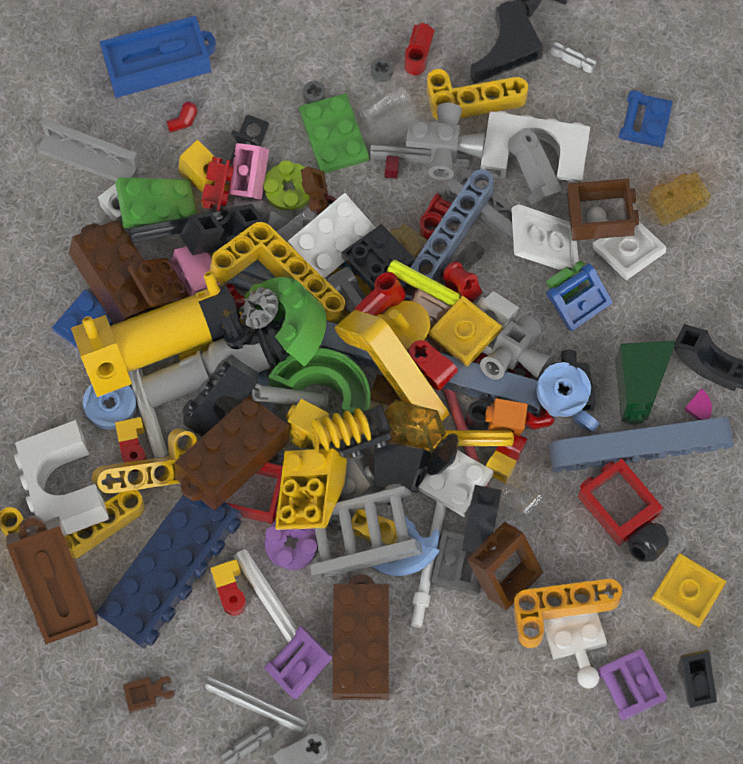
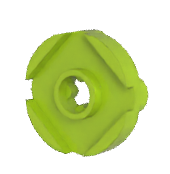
(274, 188)

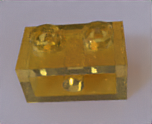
(679, 198)
(415, 425)

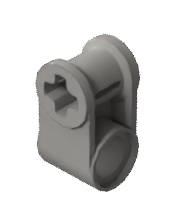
(298, 752)

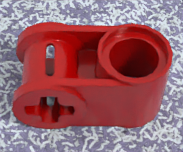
(433, 215)
(461, 281)
(435, 366)

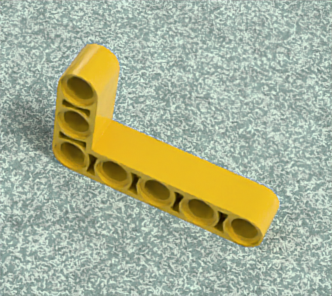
(282, 266)
(391, 357)
(101, 530)

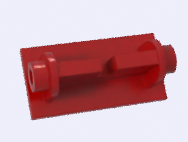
(220, 174)

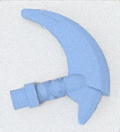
(415, 563)

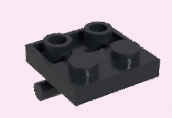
(374, 253)

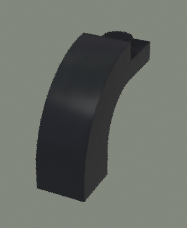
(707, 360)

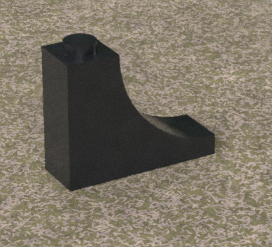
(514, 47)

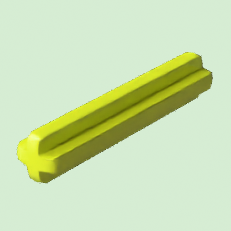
(423, 283)

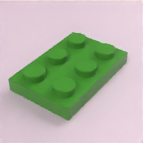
(333, 133)
(153, 200)

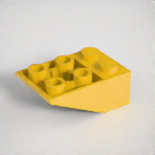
(309, 488)

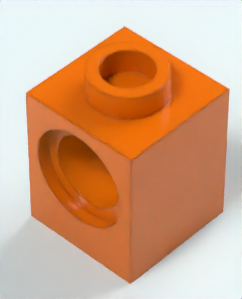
(506, 416)

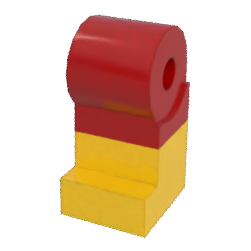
(129, 440)
(506, 458)
(231, 597)

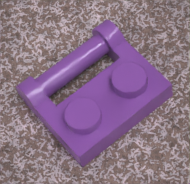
(303, 666)
(640, 681)

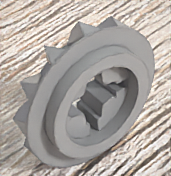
(257, 318)

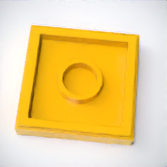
(465, 331)
(689, 590)

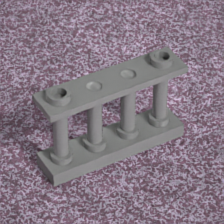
(378, 552)

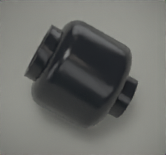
(648, 542)

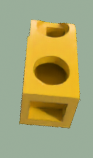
(361, 529)

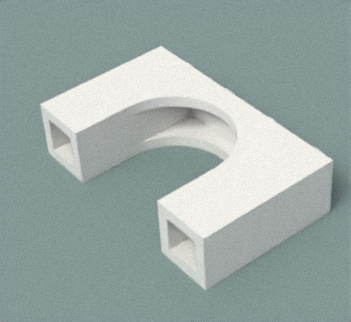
(567, 139)
(39, 458)

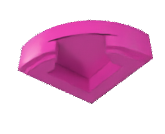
(700, 406)

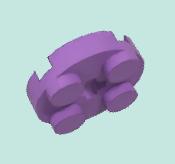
(286, 556)

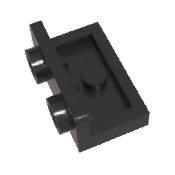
(379, 429)

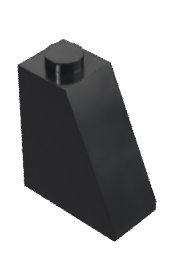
(481, 516)

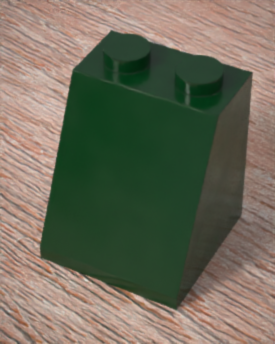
(639, 376)

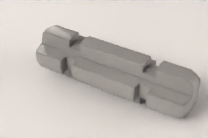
(573, 57)
(246, 745)

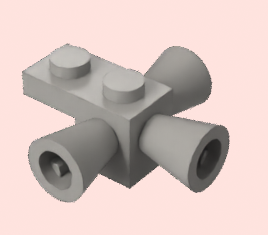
(444, 140)
(512, 347)

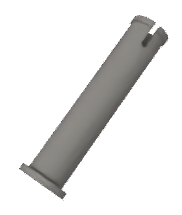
(289, 396)

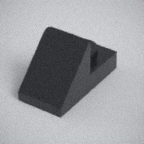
(697, 678)

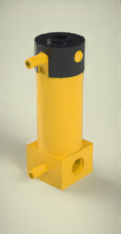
(152, 336)

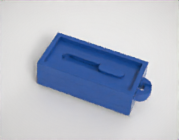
(157, 56)

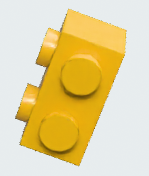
(299, 423)

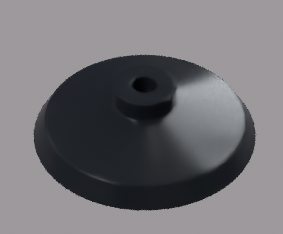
(443, 455)

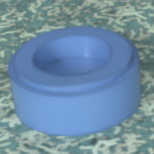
(586, 421)

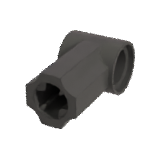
(347, 285)

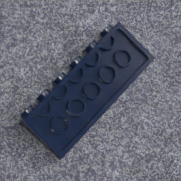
(168, 568)

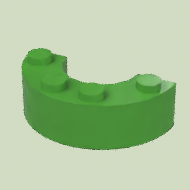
(303, 317)
(327, 369)

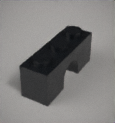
(206, 234)
(230, 379)

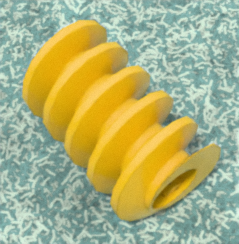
(339, 429)

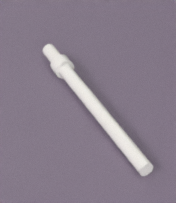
(422, 597)

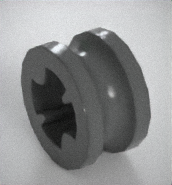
(380, 76)
(319, 88)
(334, 538)

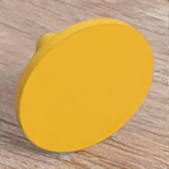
(408, 322)

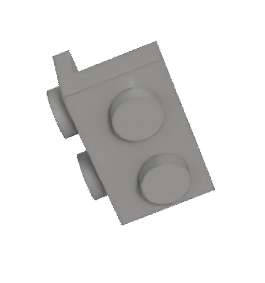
(358, 477)

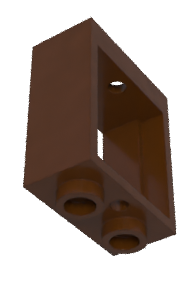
(600, 191)
(486, 561)

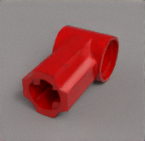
(418, 49)
(386, 293)

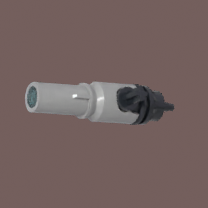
(251, 346)

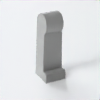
(534, 165)

